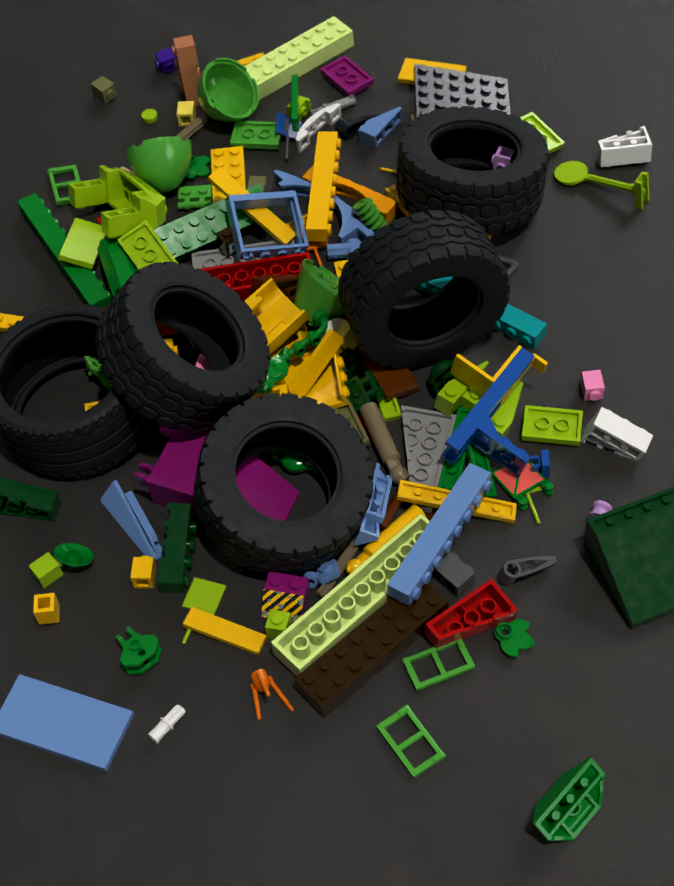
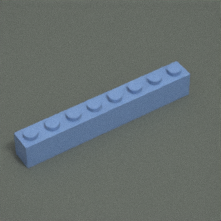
(439, 534)

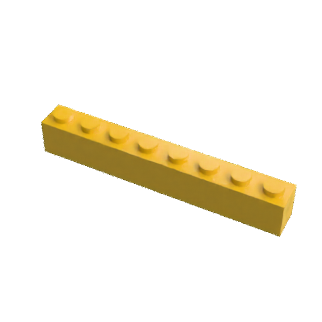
(323, 187)

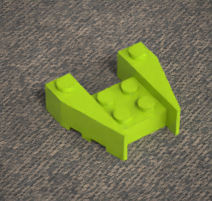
(458, 394)

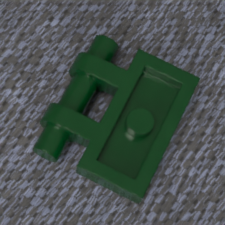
(358, 393)

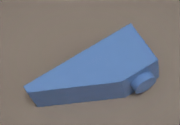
(379, 127)

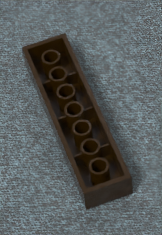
(367, 650)

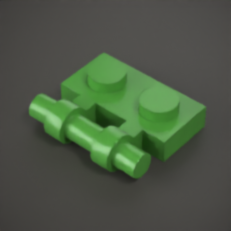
(194, 196)

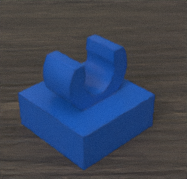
(543, 463)

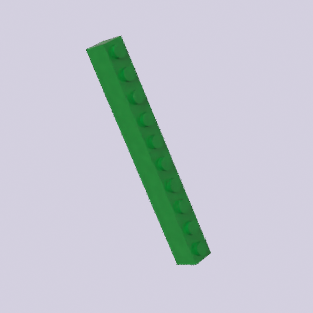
(53, 238)

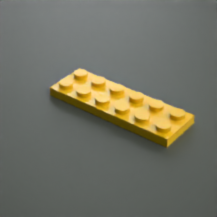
(232, 162)

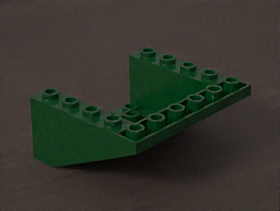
(636, 555)

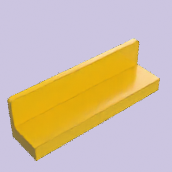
(316, 363)

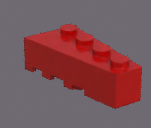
(471, 615)

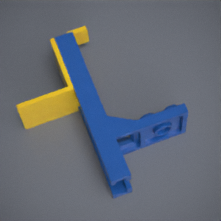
(478, 422)

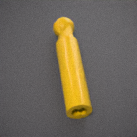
(386, 535)

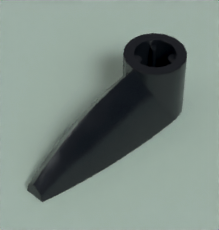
(351, 127)

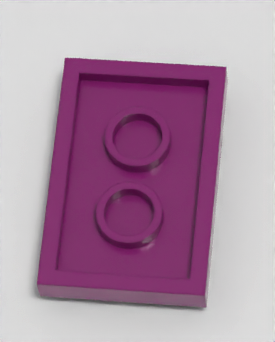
(347, 76)

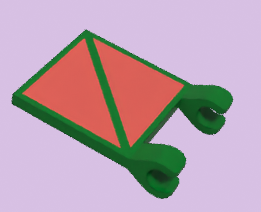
(518, 486)

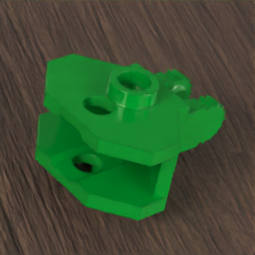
(137, 651)

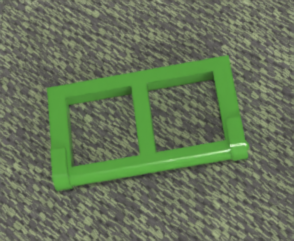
(55, 171)
(443, 674)
(406, 710)

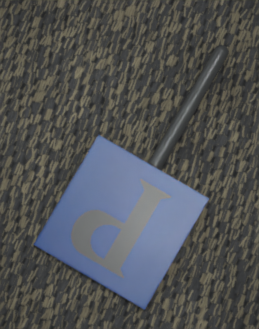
(284, 127)

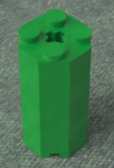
(116, 263)

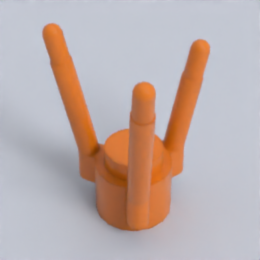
(262, 682)

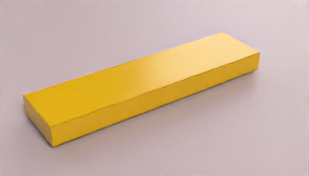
(225, 631)

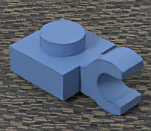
(325, 573)

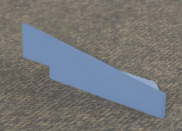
(132, 519)
(369, 527)

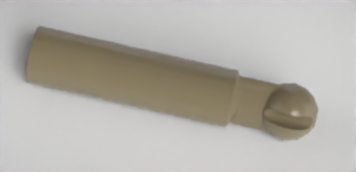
(383, 441)

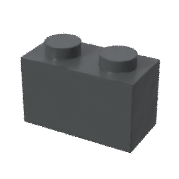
(454, 574)

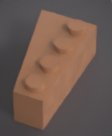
(188, 67)

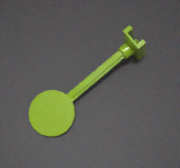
(576, 172)

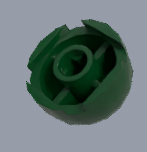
(440, 375)

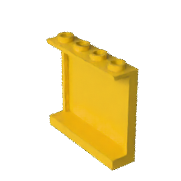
(330, 384)

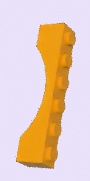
(387, 206)

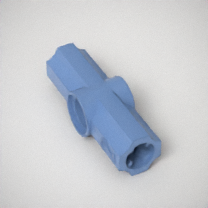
(343, 250)

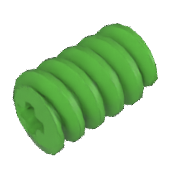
(370, 214)

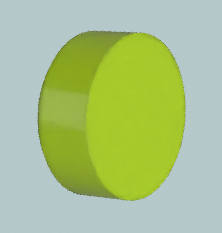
(149, 116)

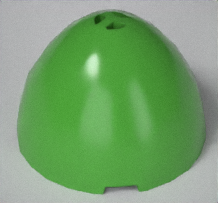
(227, 91)
(161, 161)

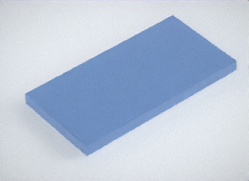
(63, 722)

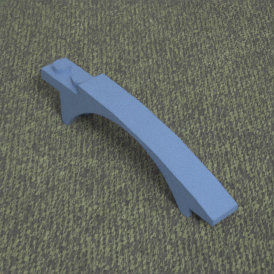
(350, 227)

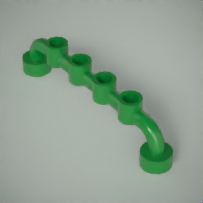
(320, 319)

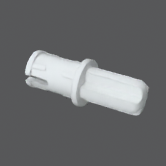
(166, 723)

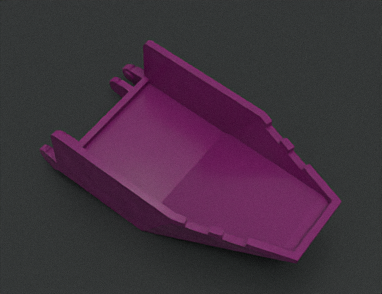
(176, 468)

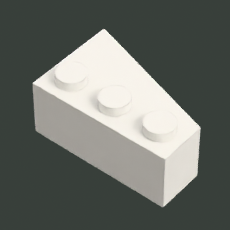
(626, 149)
(616, 434)

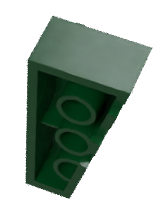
(28, 501)
(177, 548)

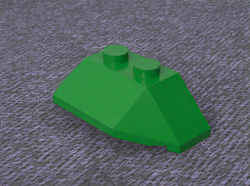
(570, 802)

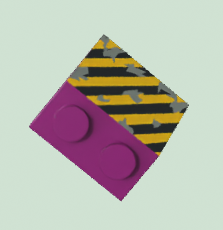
(285, 594)

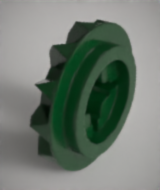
(355, 368)

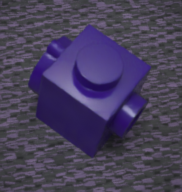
(165, 61)

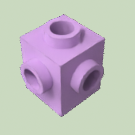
(503, 157)

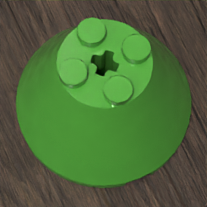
(317, 291)

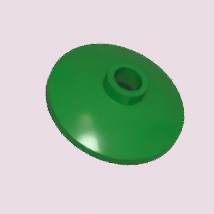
(73, 554)

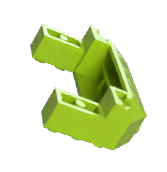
(127, 194)

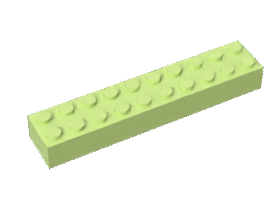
(346, 604)

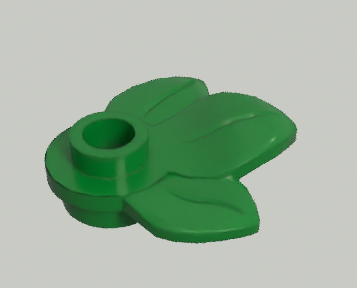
(198, 167)
(516, 639)

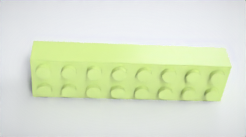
(300, 55)

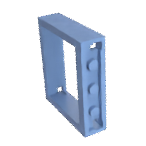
(267, 199)

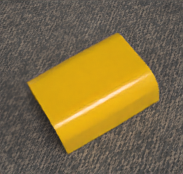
(276, 314)

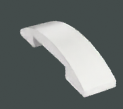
(315, 122)

